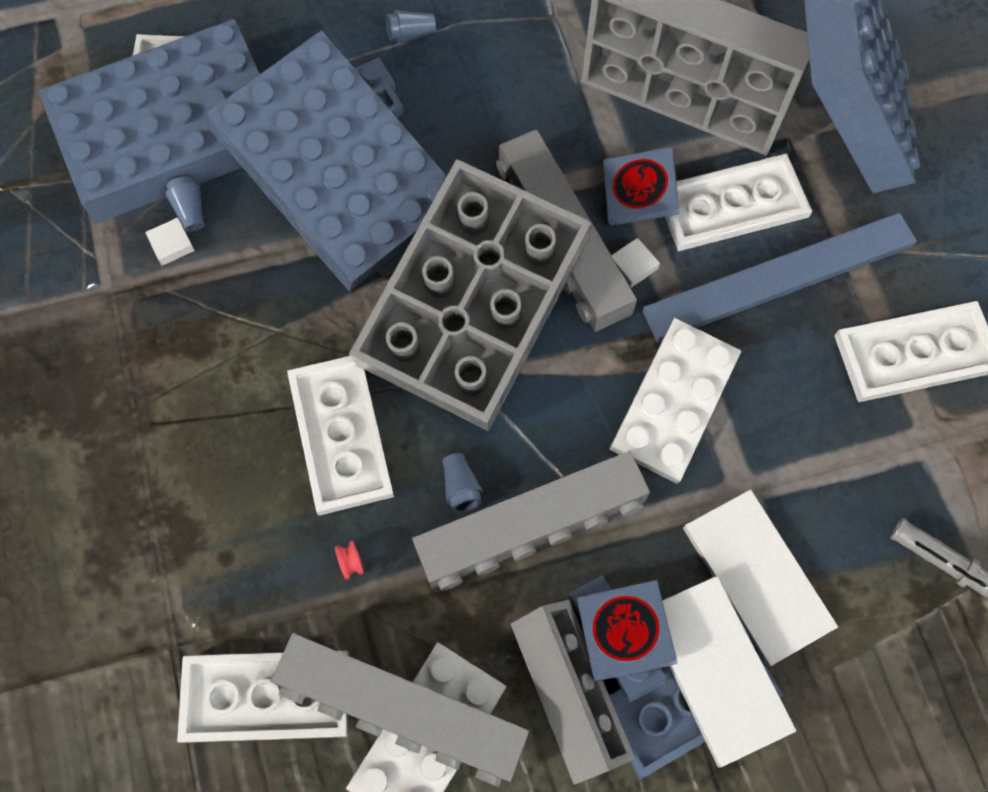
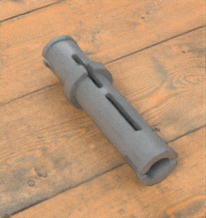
(965, 570)

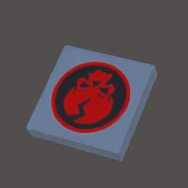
(641, 186)
(626, 631)

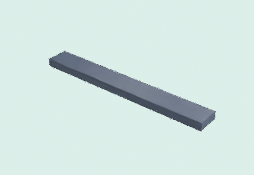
(781, 275)

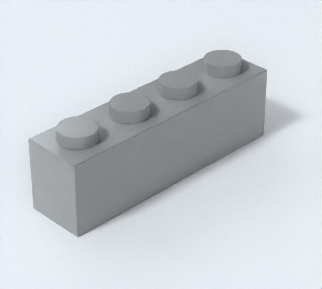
(572, 699)

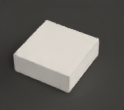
(169, 241)
(635, 262)

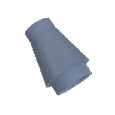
(408, 25)
(186, 201)
(461, 486)

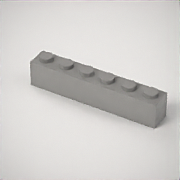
(595, 279)
(531, 520)
(400, 707)

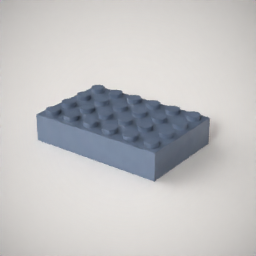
(862, 87)
(147, 119)
(330, 158)

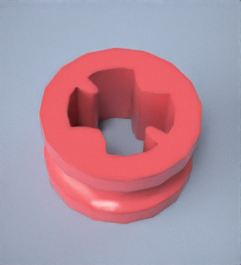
(349, 560)

